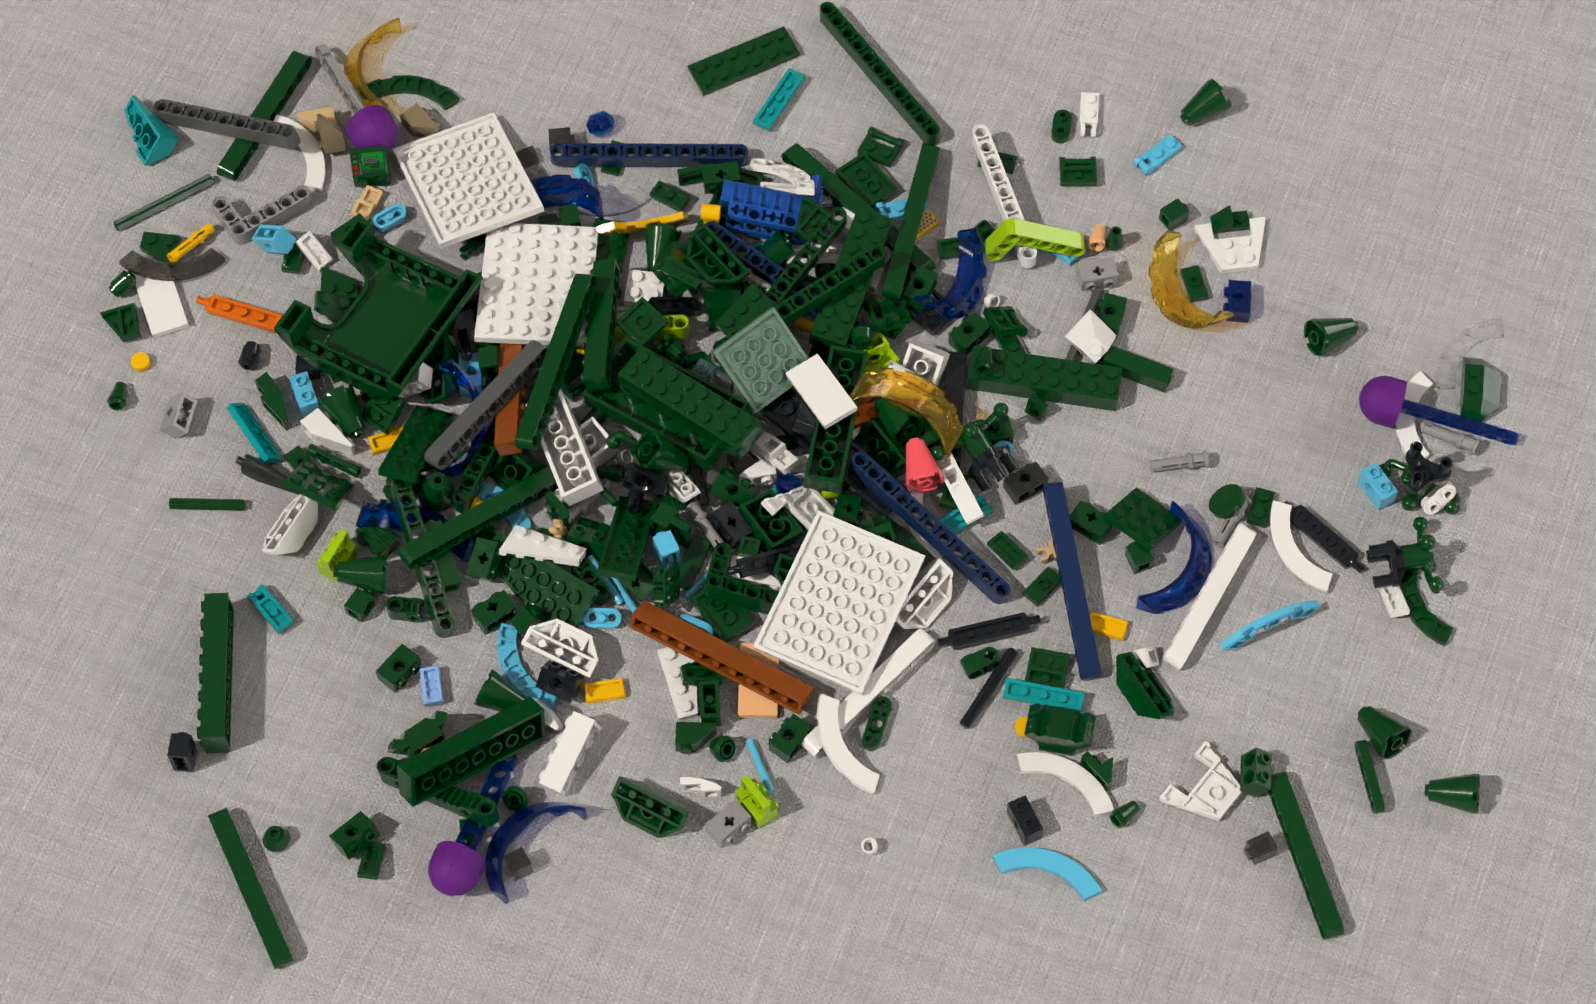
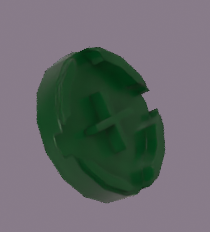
(1226, 501)

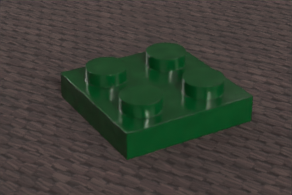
(642, 322)

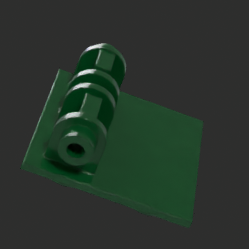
(669, 581)

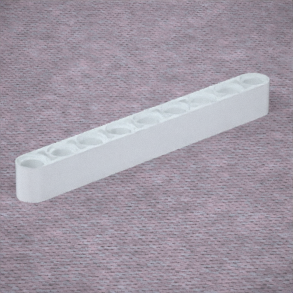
(1000, 188)
(1209, 596)
(878, 685)

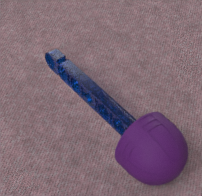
(1384, 399)
(457, 865)

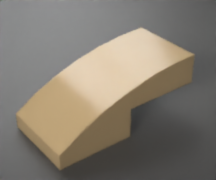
(368, 202)

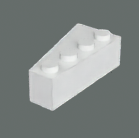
(569, 752)

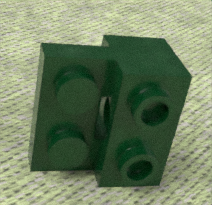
(667, 519)
(589, 535)

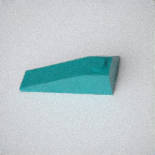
(152, 135)

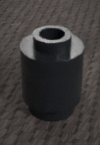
(250, 355)

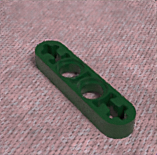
(1369, 776)

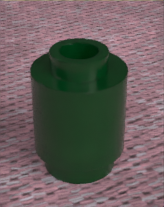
(122, 283)

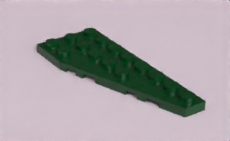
(544, 584)

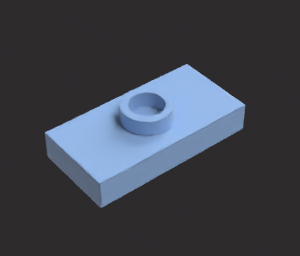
(431, 685)

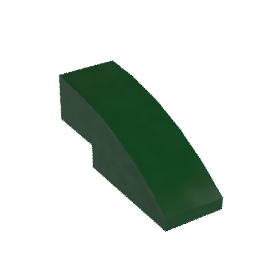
(272, 399)

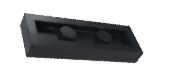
(676, 305)

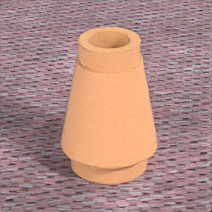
(1097, 240)

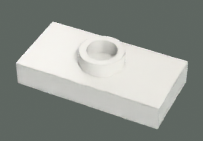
(314, 250)
(1394, 601)

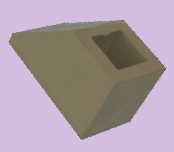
(418, 122)
(331, 135)

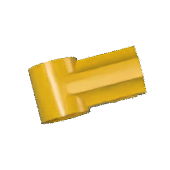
(711, 213)

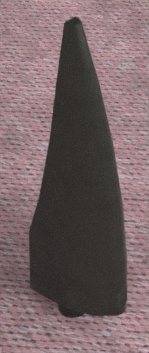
(262, 472)

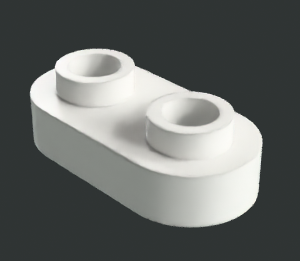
(1438, 498)

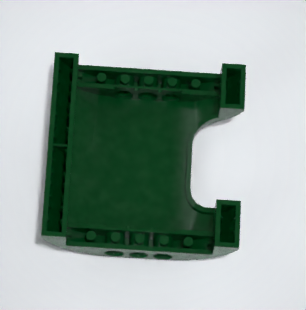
(390, 322)

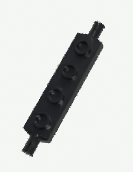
(1324, 538)
(761, 562)
(988, 631)

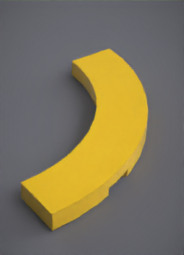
(636, 226)

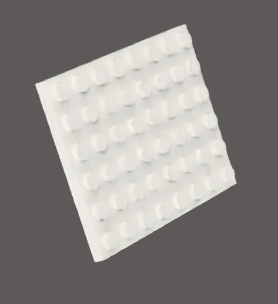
(467, 180)
(528, 280)
(839, 602)

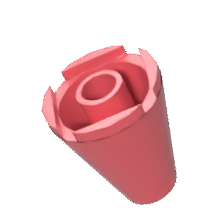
(921, 468)

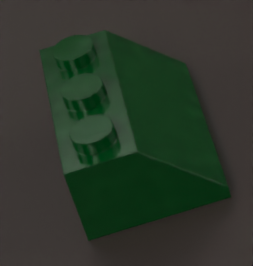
(879, 445)
(773, 531)

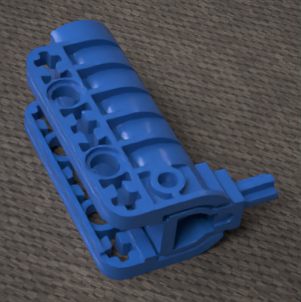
(763, 208)

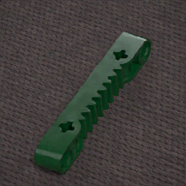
(464, 803)

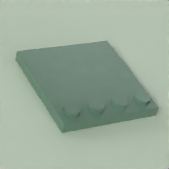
(760, 358)

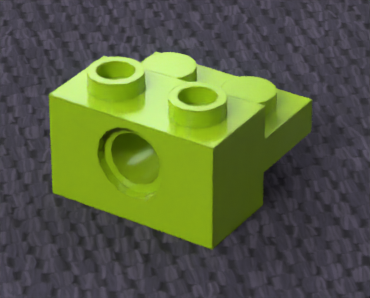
(879, 354)
(338, 546)
(764, 809)

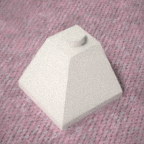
(1091, 337)

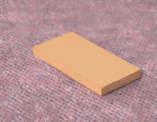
(751, 703)

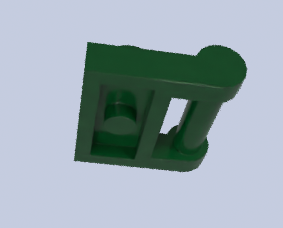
(879, 152)
(1078, 175)
(1004, 321)
(557, 510)

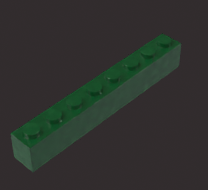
(601, 326)

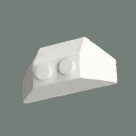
(292, 527)
(927, 596)
(564, 645)

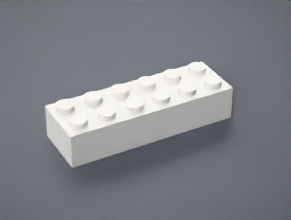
(569, 455)

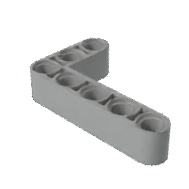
(261, 215)

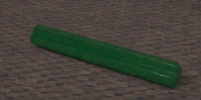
(206, 504)

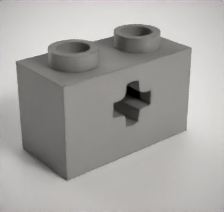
(1097, 274)
(178, 415)
(731, 814)

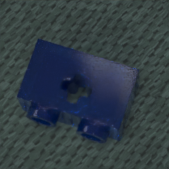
(1238, 300)

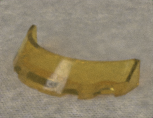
(353, 62)
(1168, 291)
(917, 394)

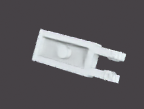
(1089, 112)

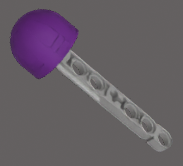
(369, 125)

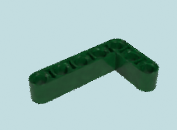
(735, 590)

